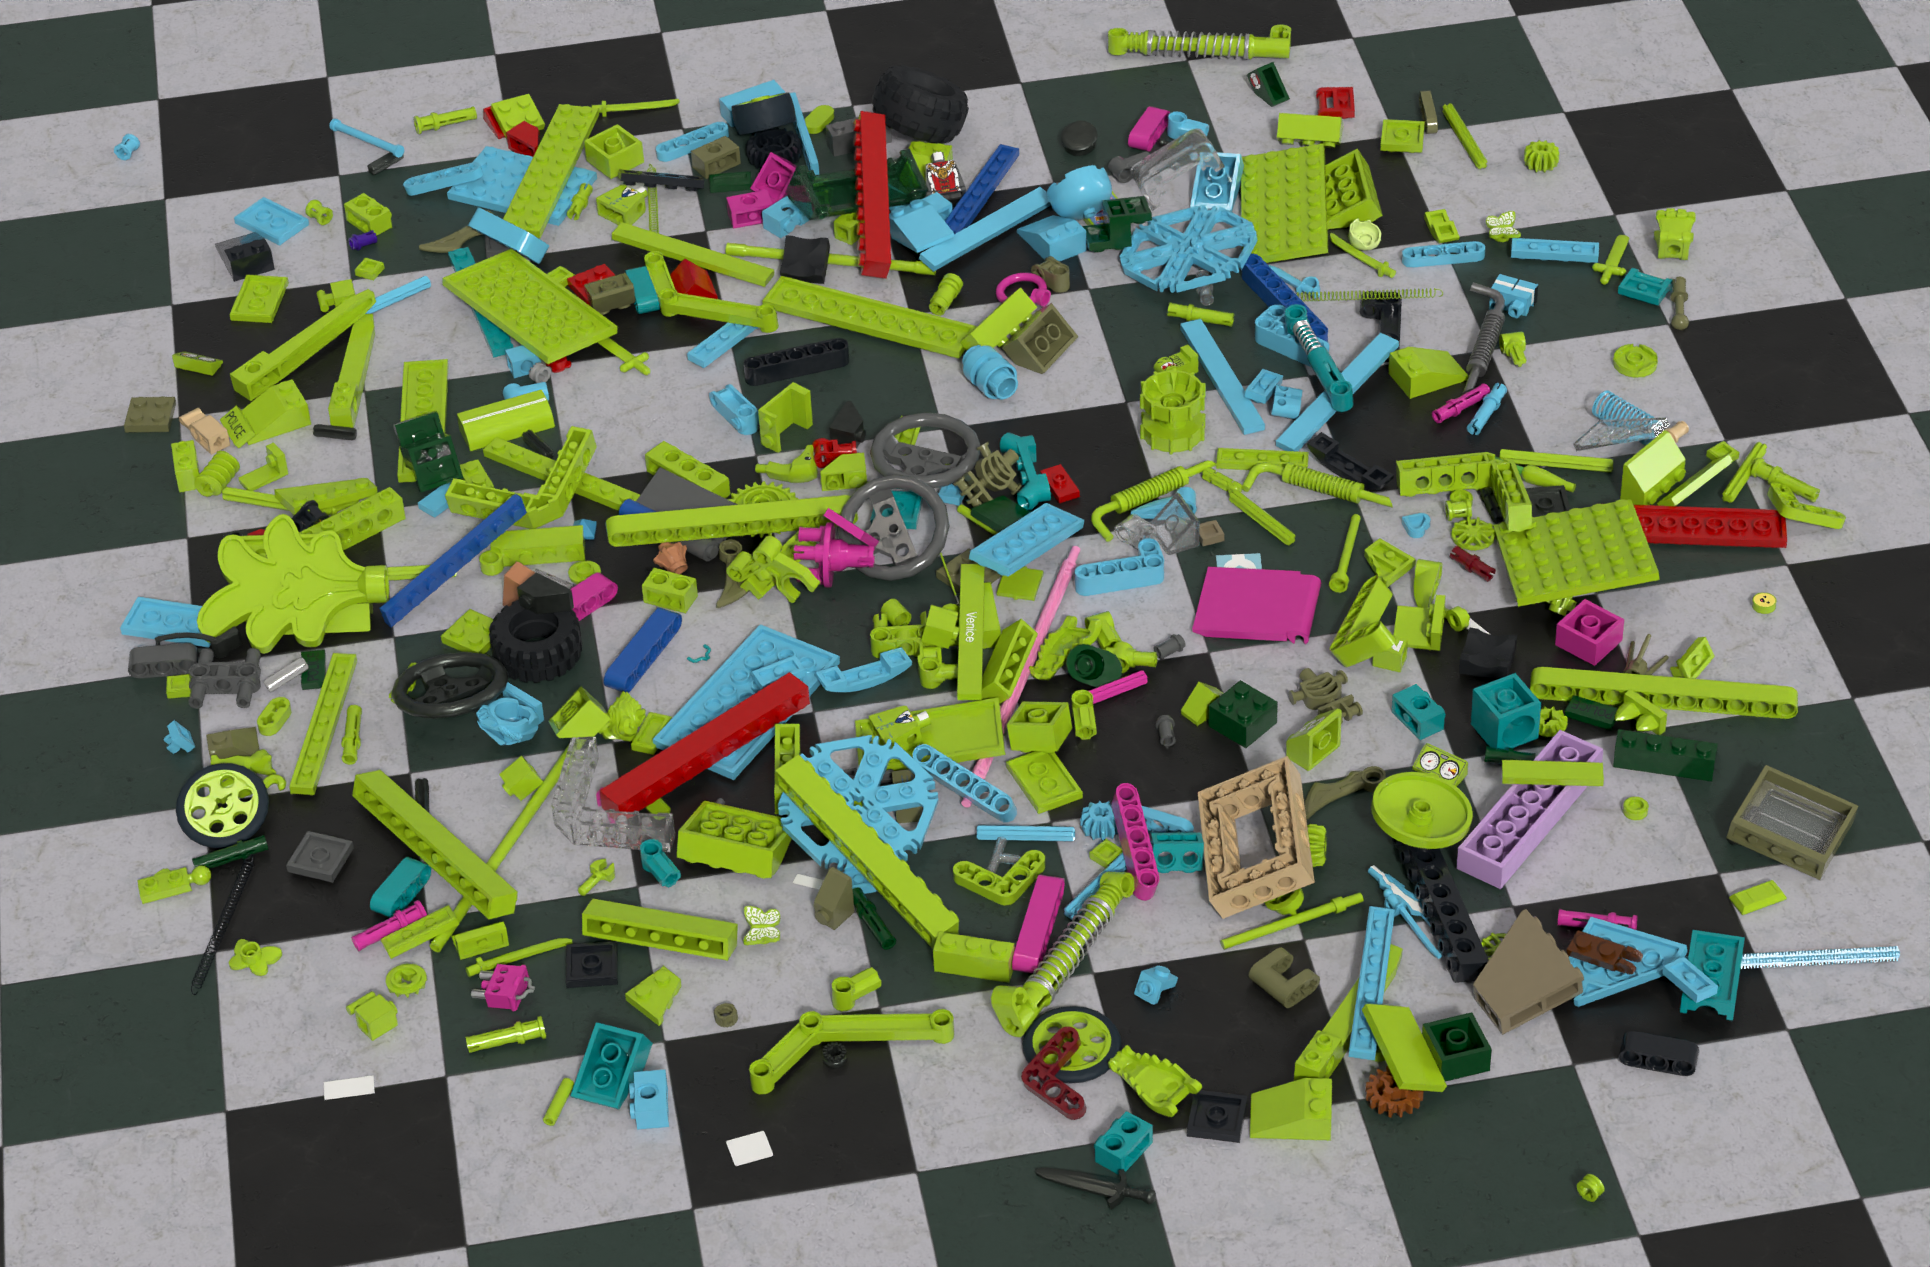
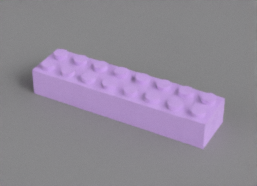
(1523, 817)

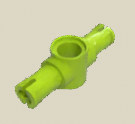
(1130, 657)

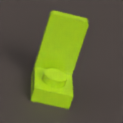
(272, 471)

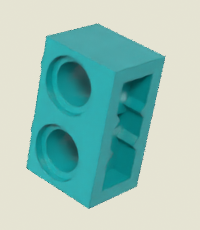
(1177, 845)
(1123, 1142)

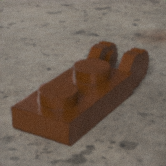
(1603, 953)

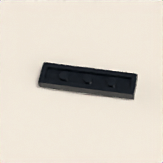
(651, 179)

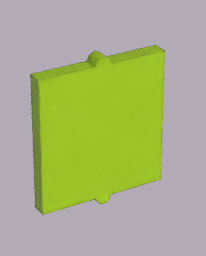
(1021, 584)

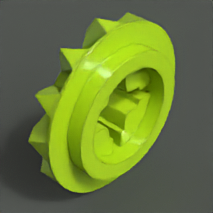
(1558, 722)
(408, 972)

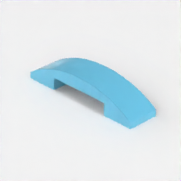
(866, 676)

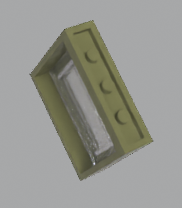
(1792, 822)

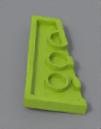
(325, 494)

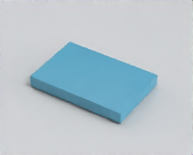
(271, 221)

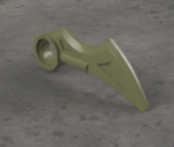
(451, 241)
(732, 589)
(1323, 794)

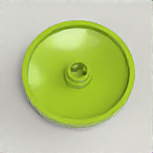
(1421, 810)

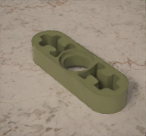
(1428, 112)

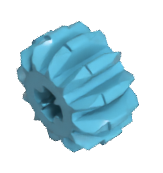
(1098, 821)

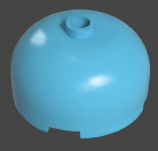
(1080, 193)

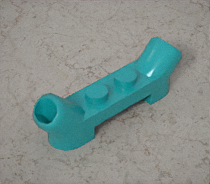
(1036, 486)

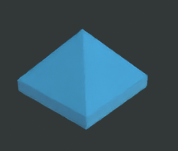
(589, 527)

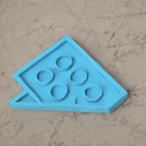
(1603, 982)

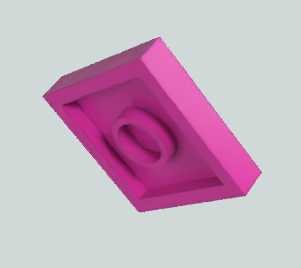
(850, 527)

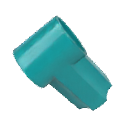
(658, 863)

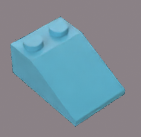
(1218, 187)
(918, 226)
(1055, 237)

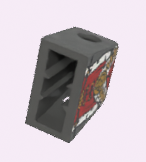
(944, 178)

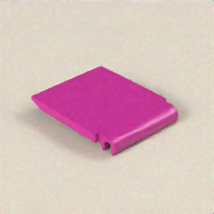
(1257, 604)

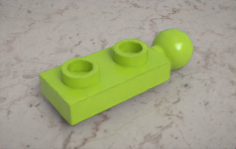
(171, 883)

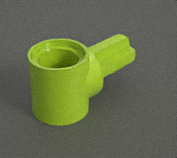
(1514, 346)

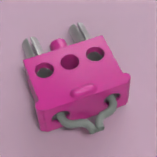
(505, 986)

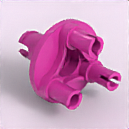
(831, 553)

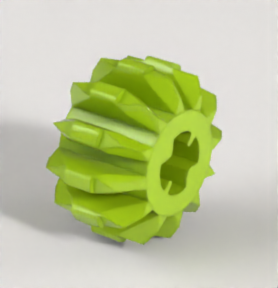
(1541, 156)
(1318, 844)

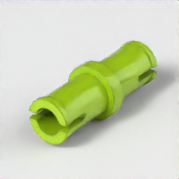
(579, 201)

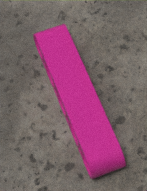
(1136, 831)
(1038, 923)

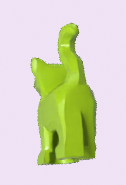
(259, 762)

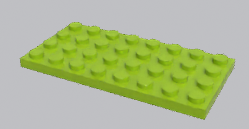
(1286, 202)
(529, 306)

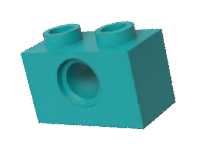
(1418, 712)

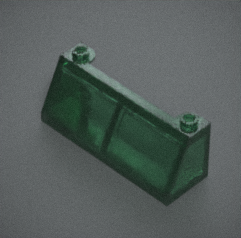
(835, 192)

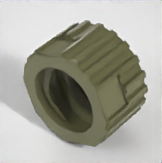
(725, 1021)

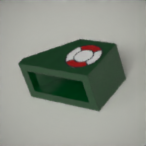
(1268, 84)

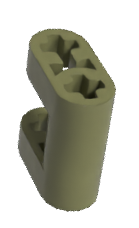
(1268, 976)

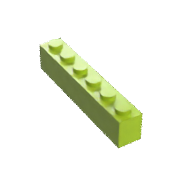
(659, 929)

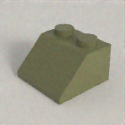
(610, 293)

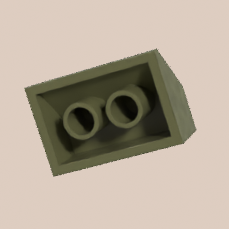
(1040, 340)

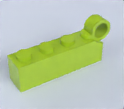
(533, 548)

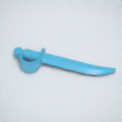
(1301, 286)
(1393, 902)

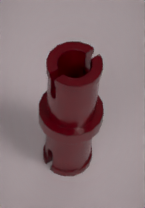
(1472, 563)

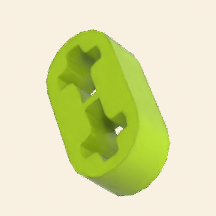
(277, 717)

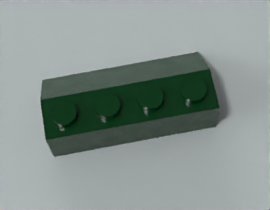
(1665, 755)

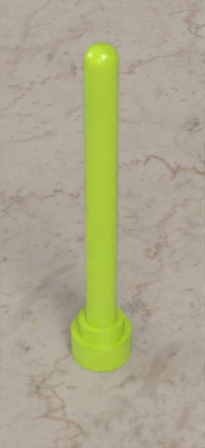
(1339, 580)

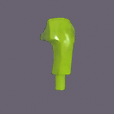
(799, 471)

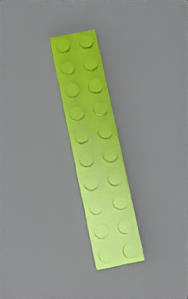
(551, 168)
(868, 316)

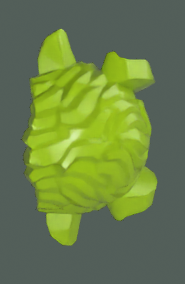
(625, 718)

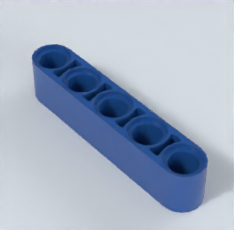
(642, 650)

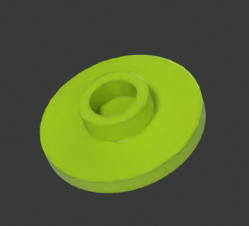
(582, 570)

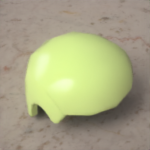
(1364, 235)

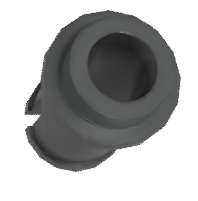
(1174, 644)
(1165, 727)

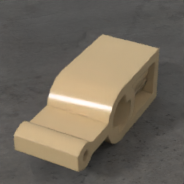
(206, 430)

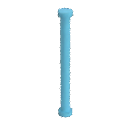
(336, 125)

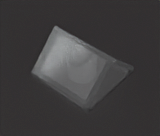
(1176, 526)

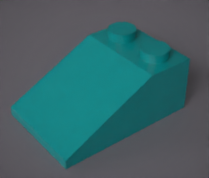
(610, 1065)

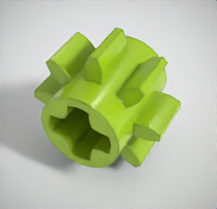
(1562, 605)

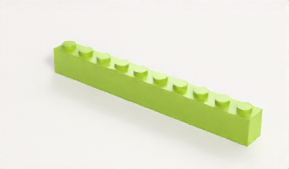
(435, 844)
(865, 850)

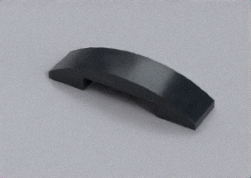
(1345, 466)

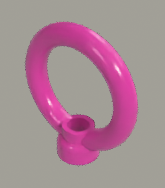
(1039, 296)

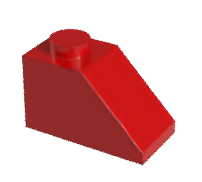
(523, 139)

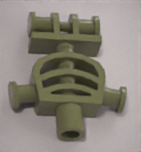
(989, 468)
(1324, 694)

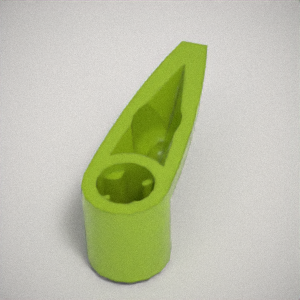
(1426, 581)

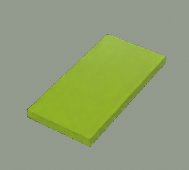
(956, 730)

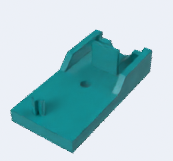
(1720, 960)

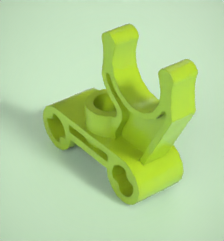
(769, 561)

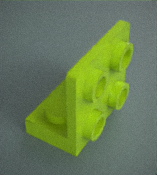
(1421, 625)

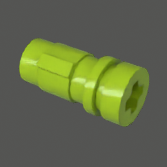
(947, 291)

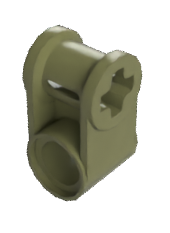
(1054, 273)

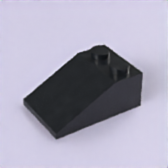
(246, 255)

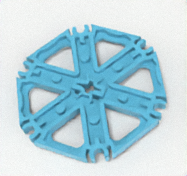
(1200, 246)
(866, 789)

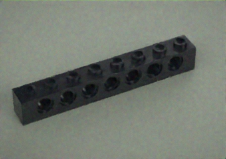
(1444, 911)

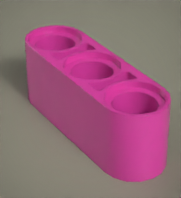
(1148, 129)
(592, 594)

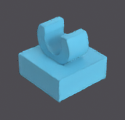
(178, 738)

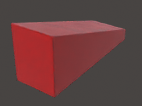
(491, 121)

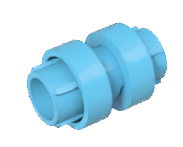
(990, 372)

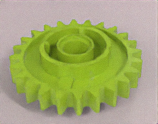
(760, 494)

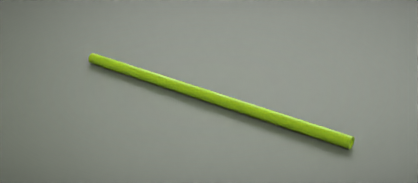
(507, 843)

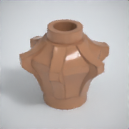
(672, 557)

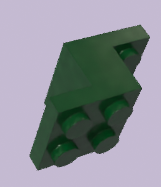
(1116, 226)
(428, 451)

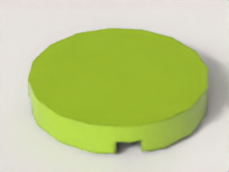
(1635, 360)

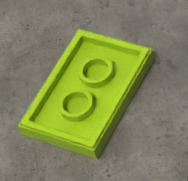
(259, 298)
(1044, 780)

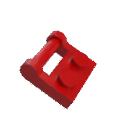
(1342, 102)

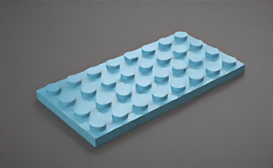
(734, 684)

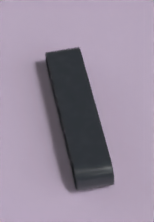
(796, 362)

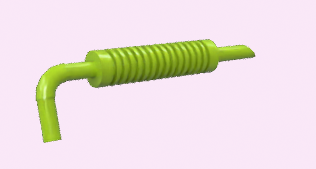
(1316, 481)
(1145, 492)

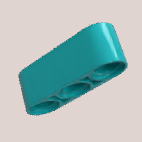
(645, 293)
(400, 887)

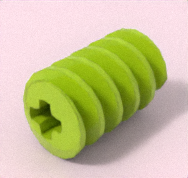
(217, 474)

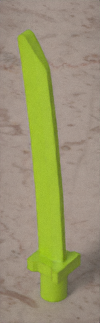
(634, 106)
(1383, 269)
(516, 955)

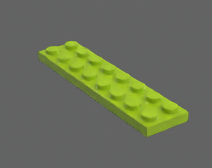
(422, 392)

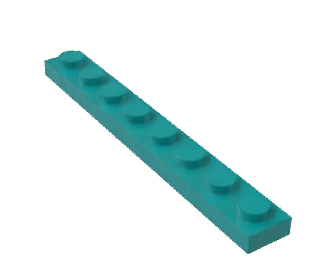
(496, 338)

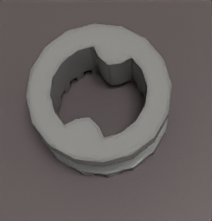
(539, 373)

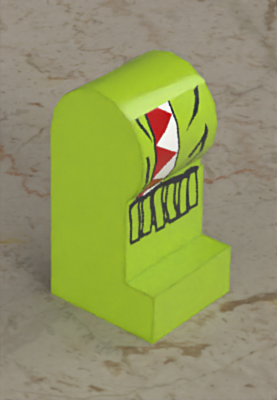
(1185, 361)

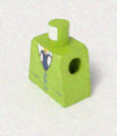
(622, 204)
(899, 727)

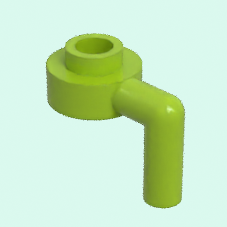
(1457, 618)

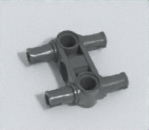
(224, 678)

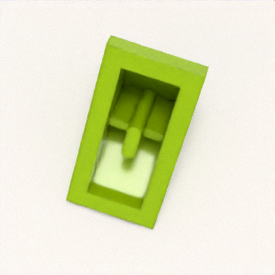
(1197, 705)

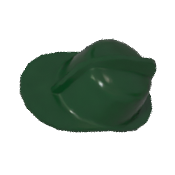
(1093, 665)

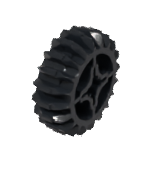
(777, 141)

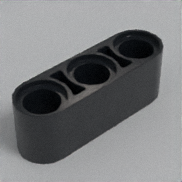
(1659, 1053)

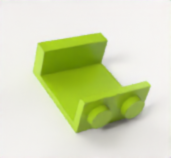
(786, 408)

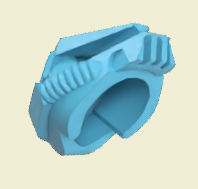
(508, 721)

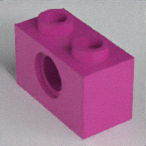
(747, 208)

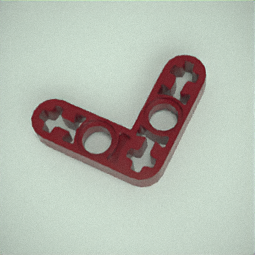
(1047, 1073)

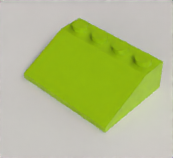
(1352, 186)
(733, 839)

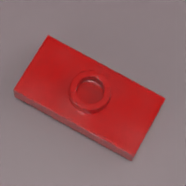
(1061, 484)

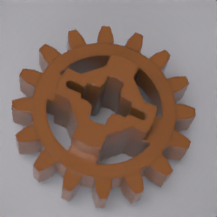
(1390, 1096)

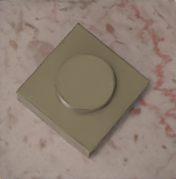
(1210, 533)

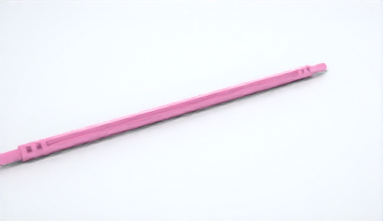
(1042, 627)

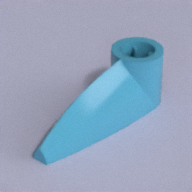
(1151, 509)

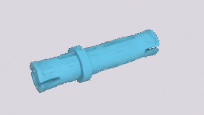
(1490, 403)

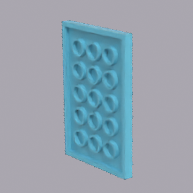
(502, 177)

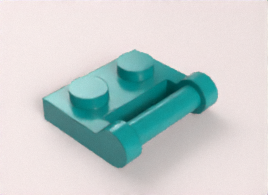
(1644, 287)

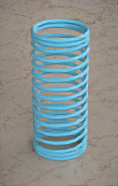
(1609, 405)

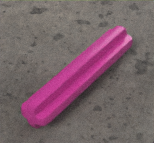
(1118, 686)

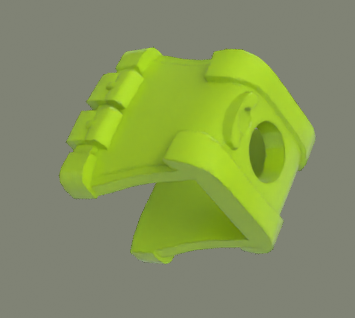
(1674, 233)

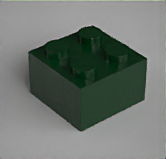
(1243, 714)
(1458, 1046)

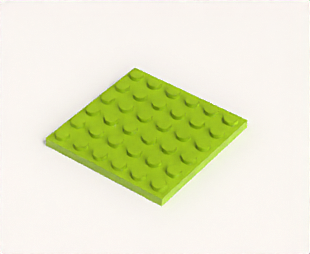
(1577, 553)

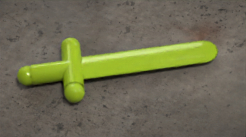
(1610, 266)
(629, 359)

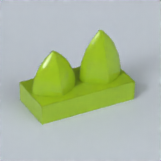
(1644, 712)

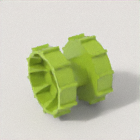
(1172, 411)

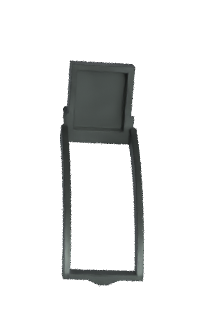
(220, 645)

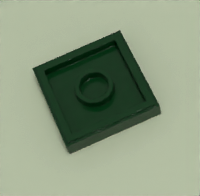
(999, 513)

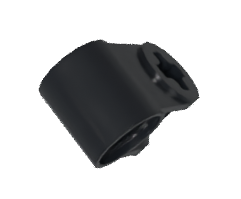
(304, 519)

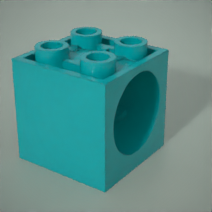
(1505, 713)

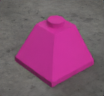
(774, 177)

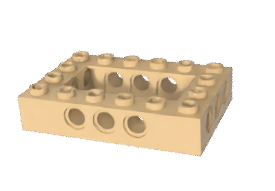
(1239, 889)

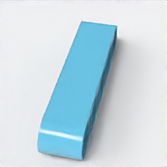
(973, 790)

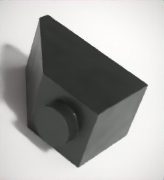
(848, 426)
(544, 595)

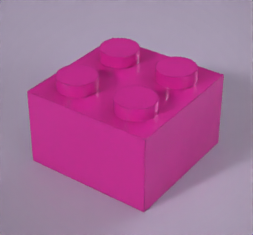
(1589, 632)

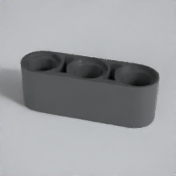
(162, 660)

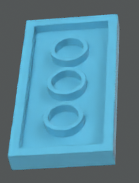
(160, 617)

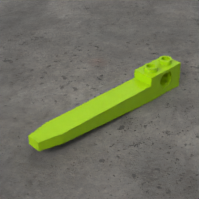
(268, 369)
(349, 388)
(1332, 1043)

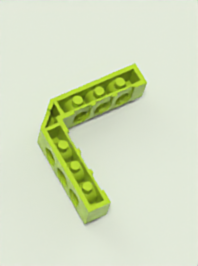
(1484, 472)
(552, 496)

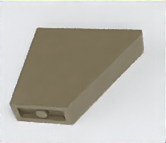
(1525, 976)

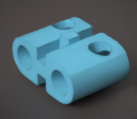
(1286, 402)

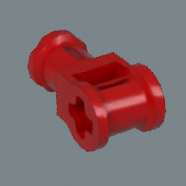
(831, 451)

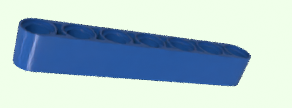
(1276, 292)

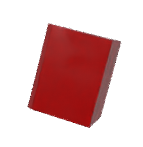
(692, 280)

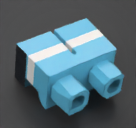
(1517, 295)

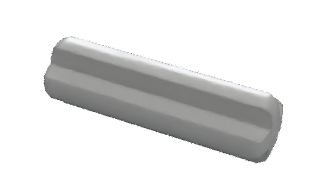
(286, 674)

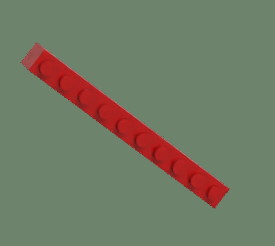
(872, 194)
(706, 745)

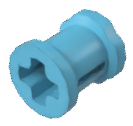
(127, 146)

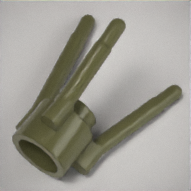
(1638, 665)

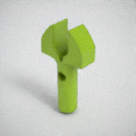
(598, 873)

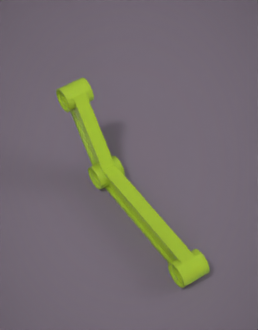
(676, 303)
(819, 1028)

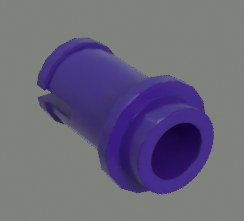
(362, 240)

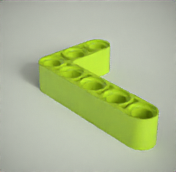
(1361, 631)

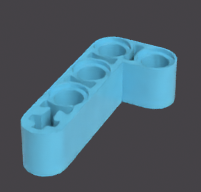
(509, 235)
(1272, 333)
(1122, 573)

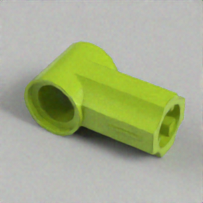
(1108, 635)
(1083, 714)
(847, 990)

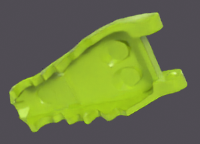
(1059, 643)
(1155, 1081)

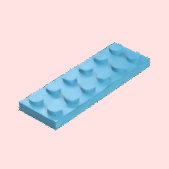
(1026, 539)

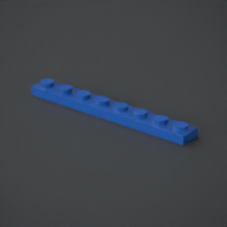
(982, 188)
(453, 560)

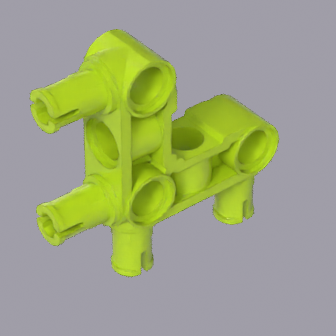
(930, 666)

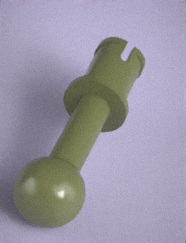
(1679, 296)

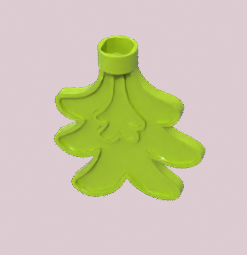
(289, 588)

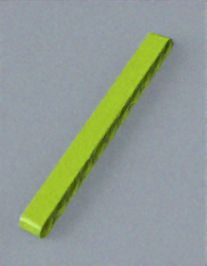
(722, 521)
(1667, 692)

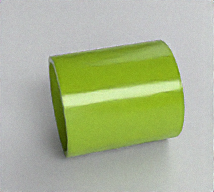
(896, 613)

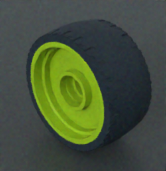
(763, 113)

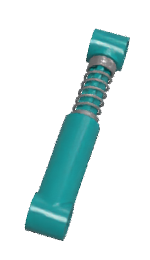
(1319, 358)

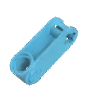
(736, 409)

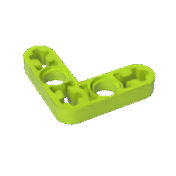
(1791, 508)
(969, 875)

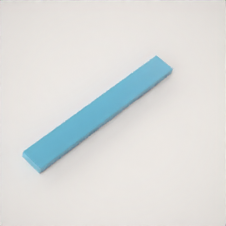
(985, 229)
(1222, 377)
(1321, 410)
(1371, 979)

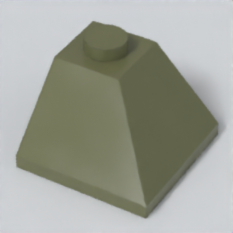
(233, 743)

